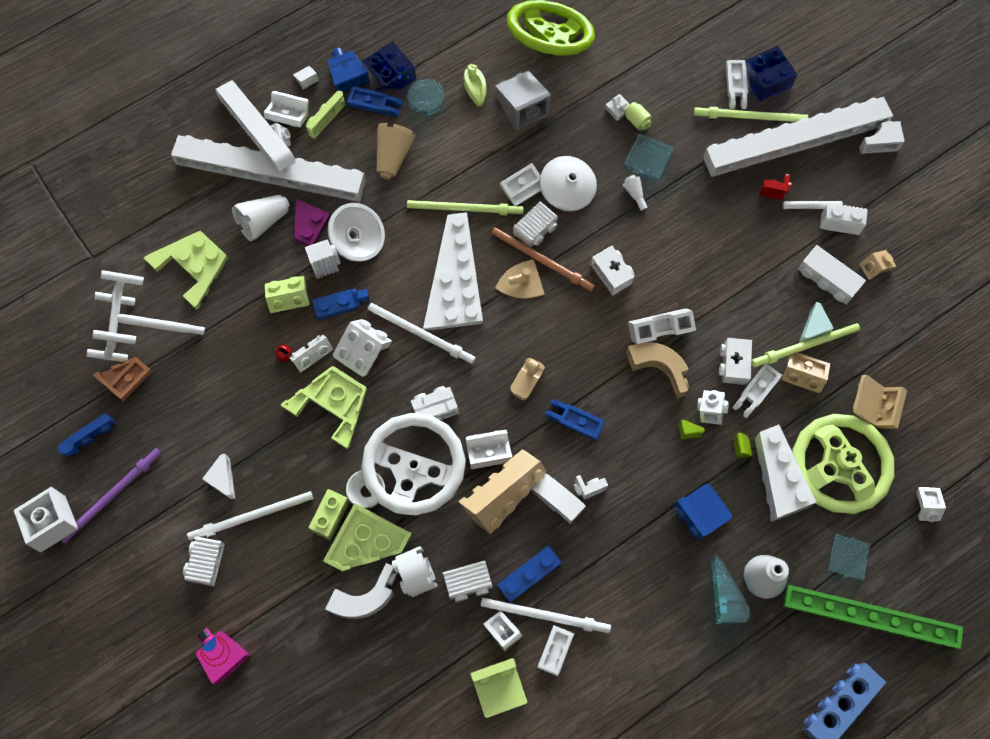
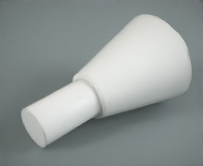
(634, 188)

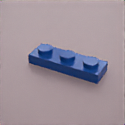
(529, 574)

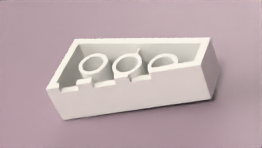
(782, 476)

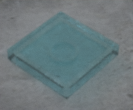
(648, 157)

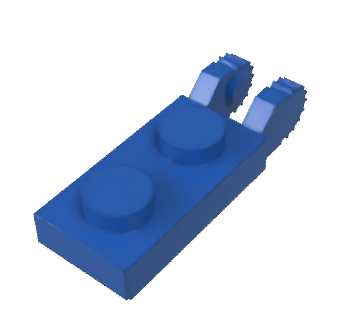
(373, 101)
(576, 419)
(85, 435)

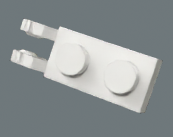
(736, 82)
(758, 388)

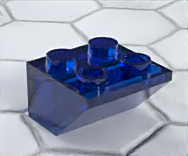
(391, 67)
(770, 73)

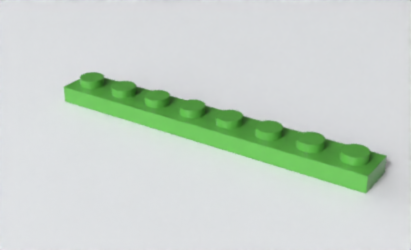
(873, 617)

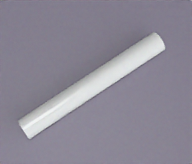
(807, 204)

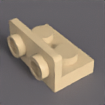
(806, 372)

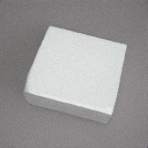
(306, 77)

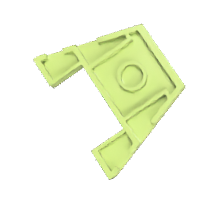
(198, 257)
(337, 395)

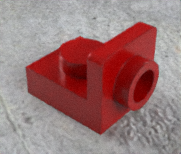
(775, 189)

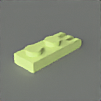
(325, 114)

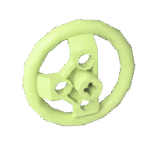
(865, 494)

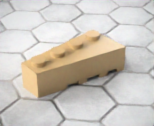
(503, 491)

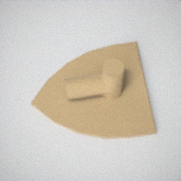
(521, 281)

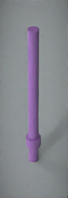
(142, 466)

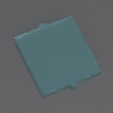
(848, 557)

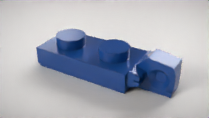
(339, 303)

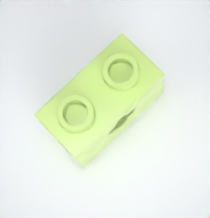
(329, 514)

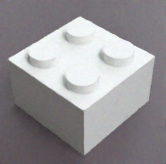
(45, 519)

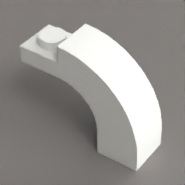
(365, 605)

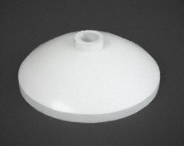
(564, 192)
(364, 226)

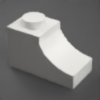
(886, 139)

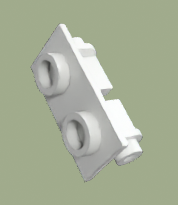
(306, 357)

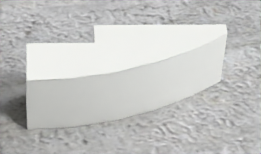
(558, 498)

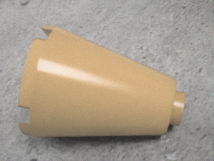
(392, 148)

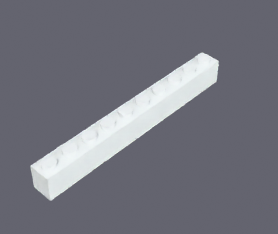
(796, 136)
(255, 166)

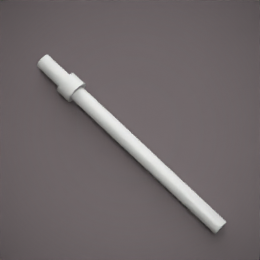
(454, 350)
(211, 529)
(587, 624)

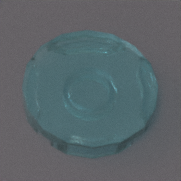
(426, 96)

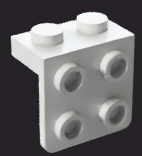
(360, 346)

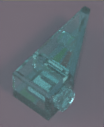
(728, 599)

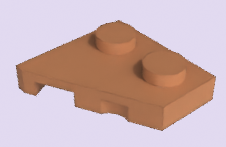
(124, 377)

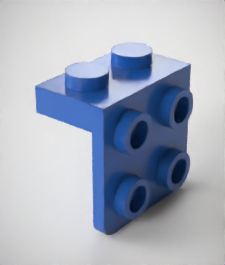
(702, 511)

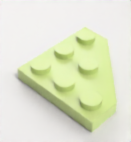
(365, 539)

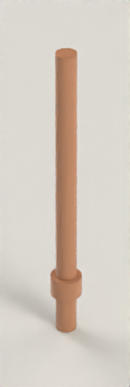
(575, 278)

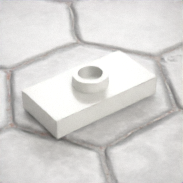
(555, 650)

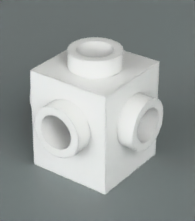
(712, 407)

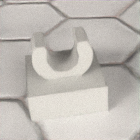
(617, 107)

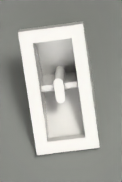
(220, 476)
(503, 630)

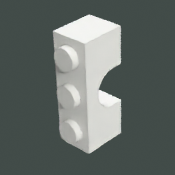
(673, 322)

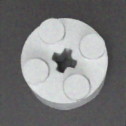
(415, 572)

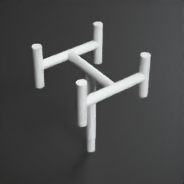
(117, 299)

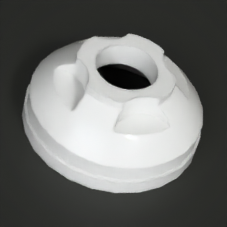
(354, 489)

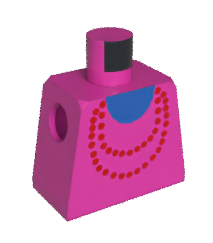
(219, 655)

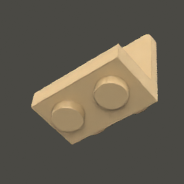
(879, 404)

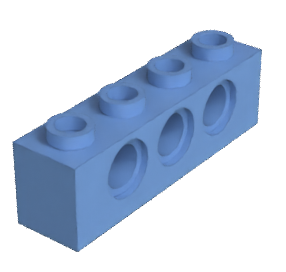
(870, 685)

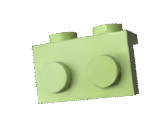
(286, 294)

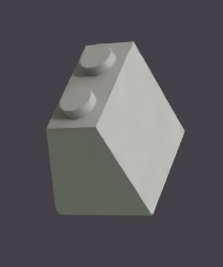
(523, 99)

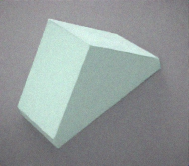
(816, 324)

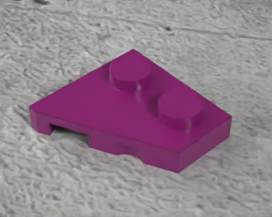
(309, 223)

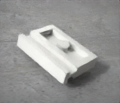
(522, 185)

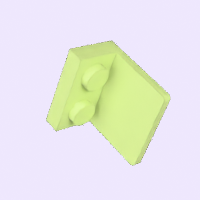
(499, 688)

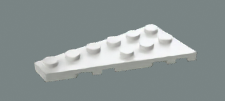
(454, 290)

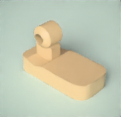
(527, 379)

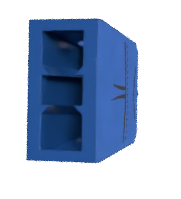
(347, 70)

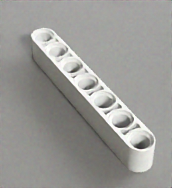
(255, 126)

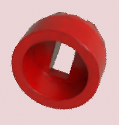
(280, 355)

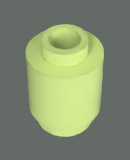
(638, 116)

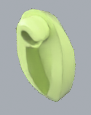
(475, 85)

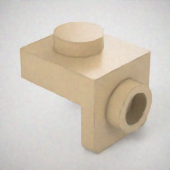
(877, 263)

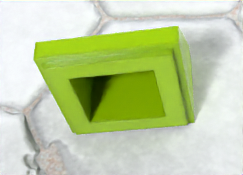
(689, 430)
(742, 445)

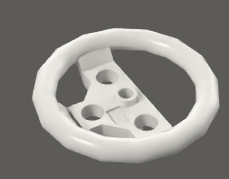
(400, 500)

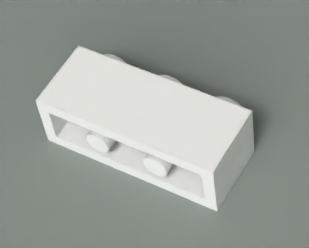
(831, 275)

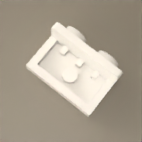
(287, 109)
(488, 449)

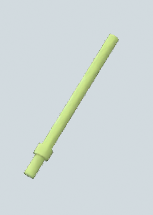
(714, 112)
(503, 209)
(773, 356)

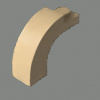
(663, 358)

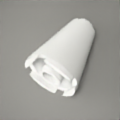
(259, 214)
(766, 576)

